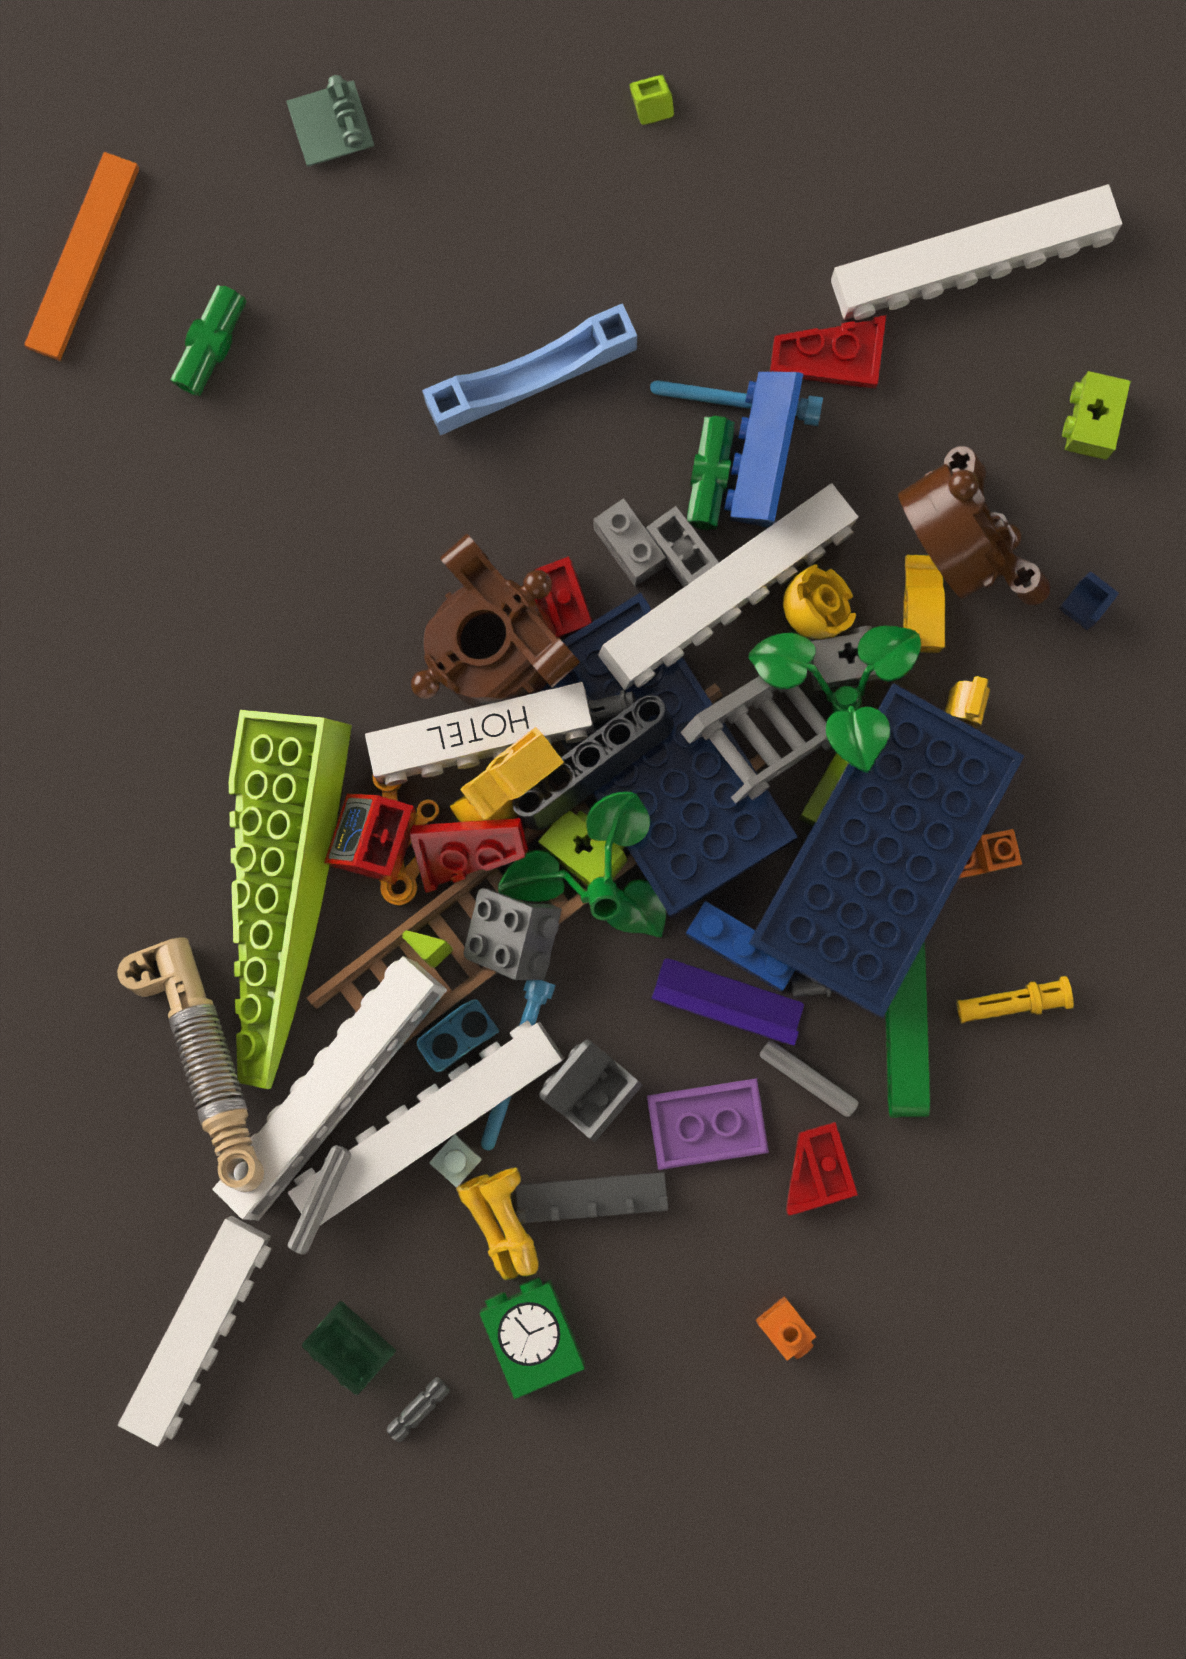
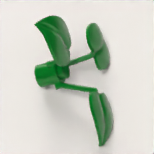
(852, 730)
(612, 819)

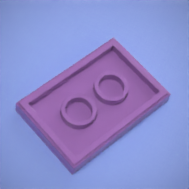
(707, 1124)

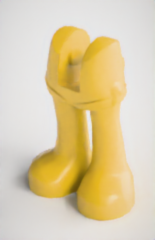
(515, 1251)

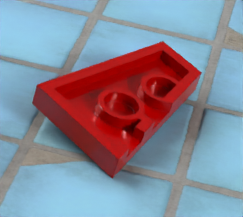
(833, 355)
(461, 848)

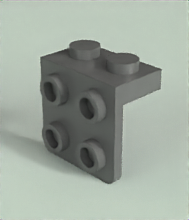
(511, 935)
(590, 1089)

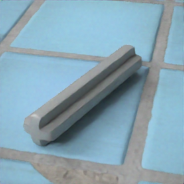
(809, 1078)
(319, 1199)

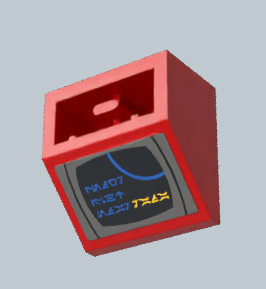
(371, 836)

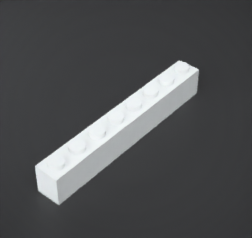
(976, 252)
(727, 587)
(334, 1083)
(437, 1115)

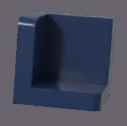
(1088, 600)

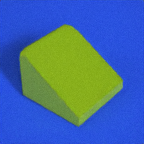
(652, 99)
(429, 948)

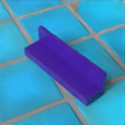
(728, 1001)

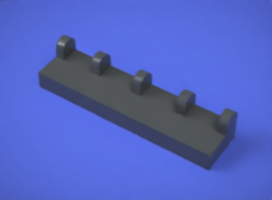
(591, 1197)

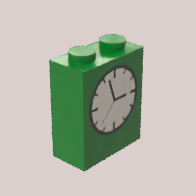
(531, 1337)

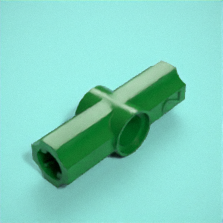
(208, 340)
(710, 472)

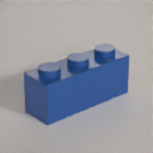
(730, 941)

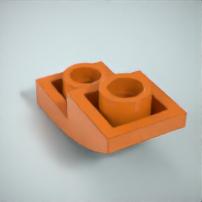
(993, 853)

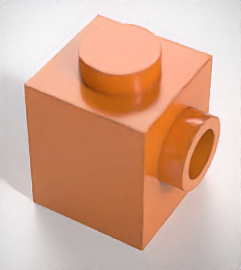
(787, 1329)

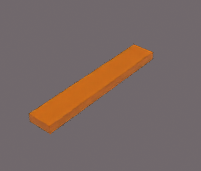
(81, 256)

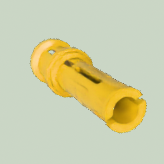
(1032, 998)

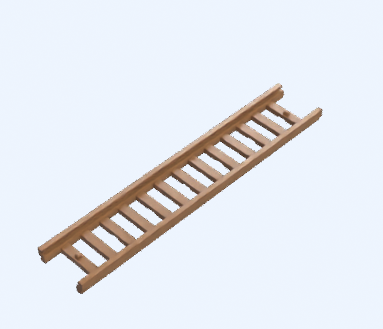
(431, 915)

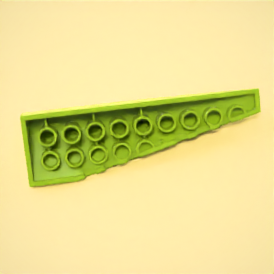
(284, 819)

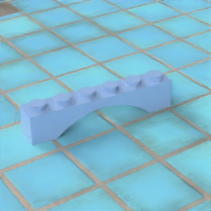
(578, 351)

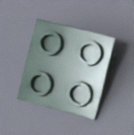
(330, 122)

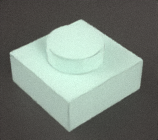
(455, 1160)

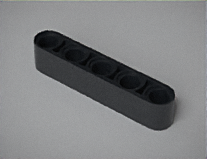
(612, 761)

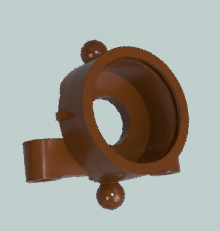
(963, 534)
(531, 647)

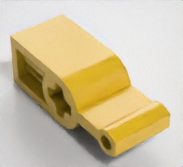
(924, 602)
(968, 701)
(512, 773)

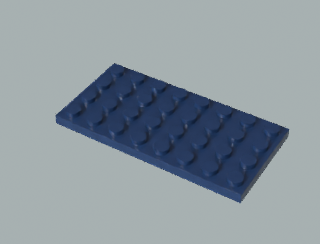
(695, 827)
(887, 854)

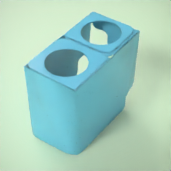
(455, 1029)

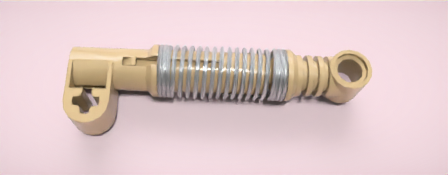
(193, 1021)

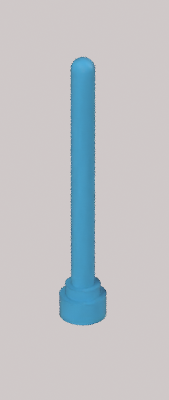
(807, 409)
(537, 993)

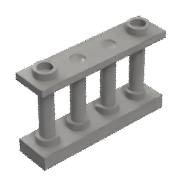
(734, 709)

